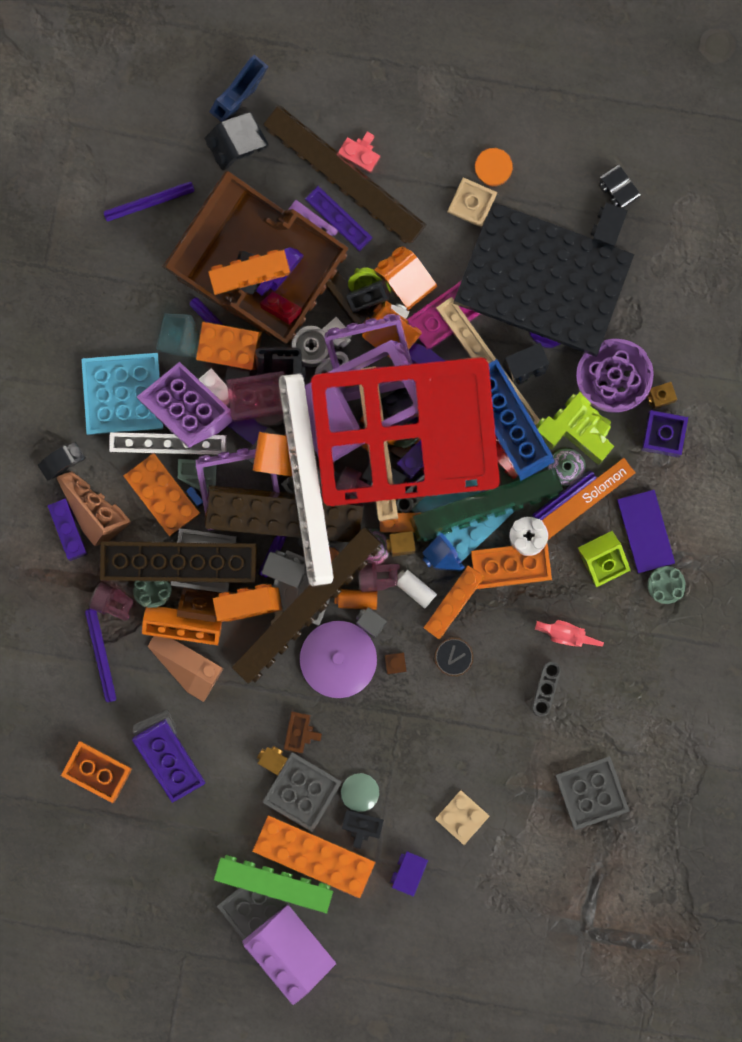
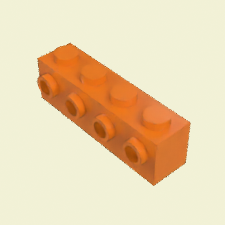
(165, 623)

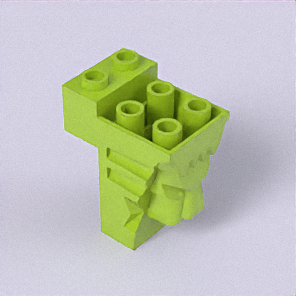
(580, 426)

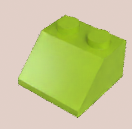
(604, 558)

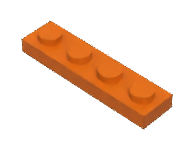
(454, 602)

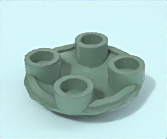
(666, 585)
(151, 592)
(360, 792)

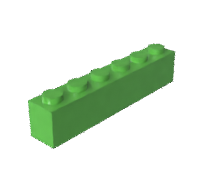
(274, 885)

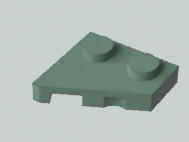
(188, 473)

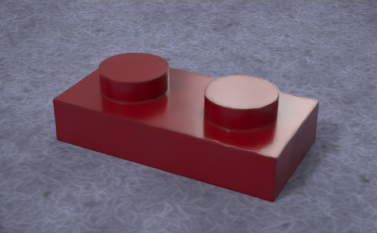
(280, 307)

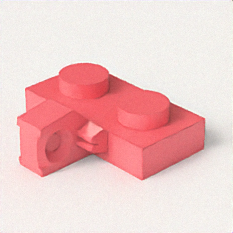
(360, 152)

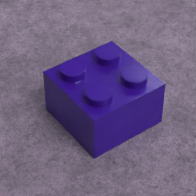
(664, 433)

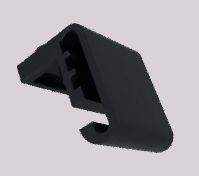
(235, 139)
(279, 359)

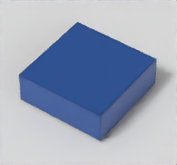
(195, 497)

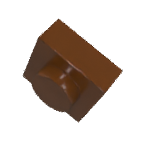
(395, 663)

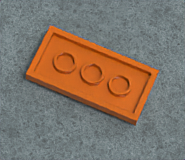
(161, 494)
(508, 567)

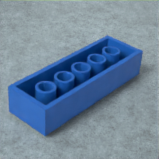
(515, 427)

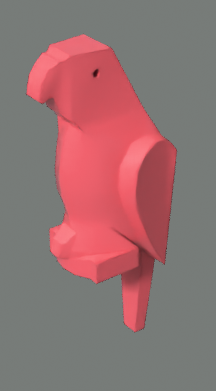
(566, 634)

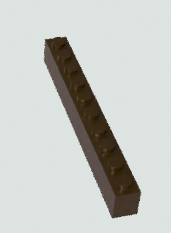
(344, 174)
(306, 606)

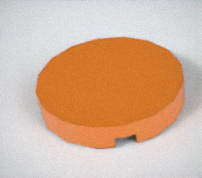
(493, 167)

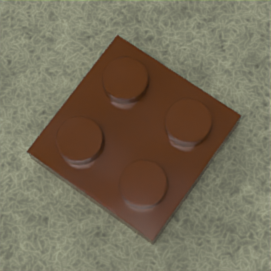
(197, 604)

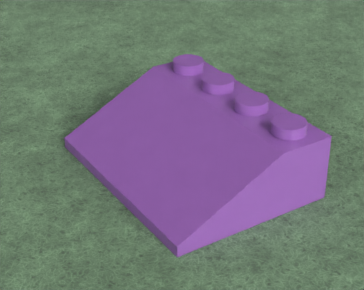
(186, 406)
(289, 954)

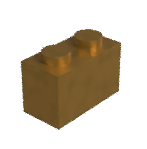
(401, 544)

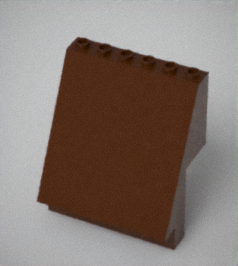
(244, 220)

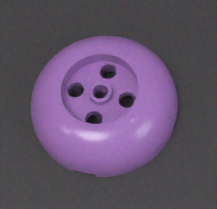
(622, 356)

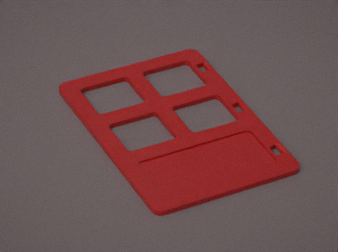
(452, 426)

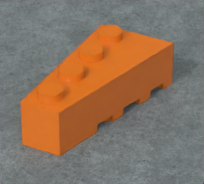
(249, 272)

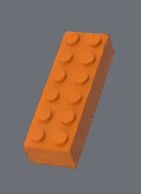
(314, 856)

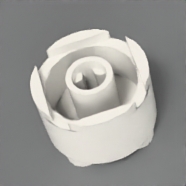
(313, 335)

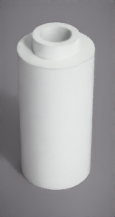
(415, 588)

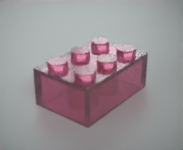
(255, 396)

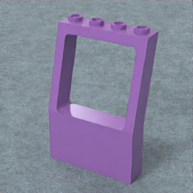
(339, 412)

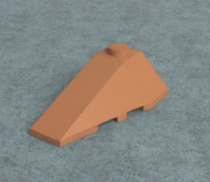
(94, 514)
(189, 668)

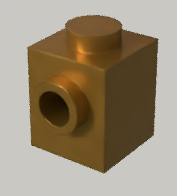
(661, 395)
(272, 759)

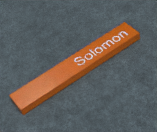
(588, 497)

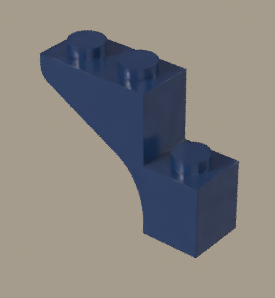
(240, 89)

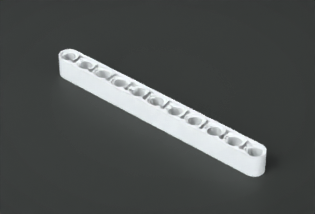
(305, 479)

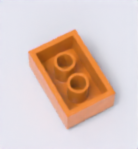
(228, 345)
(247, 603)
(96, 772)

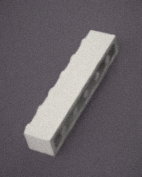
(164, 444)

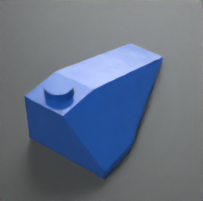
(442, 555)

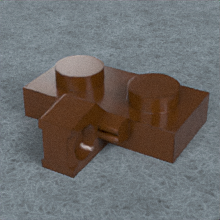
(300, 733)

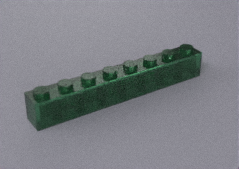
(486, 504)

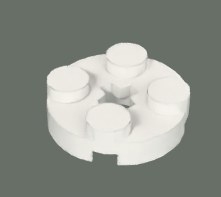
(535, 527)

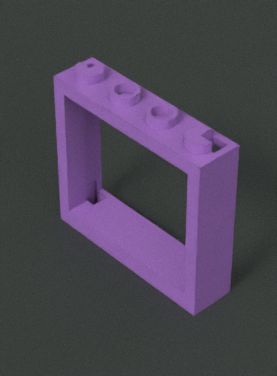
(371, 324)
(225, 457)

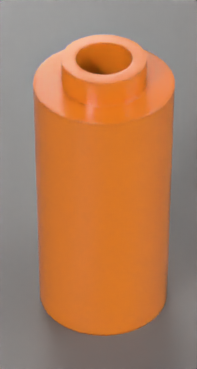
(357, 599)

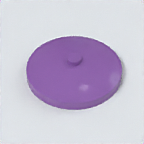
(338, 659)

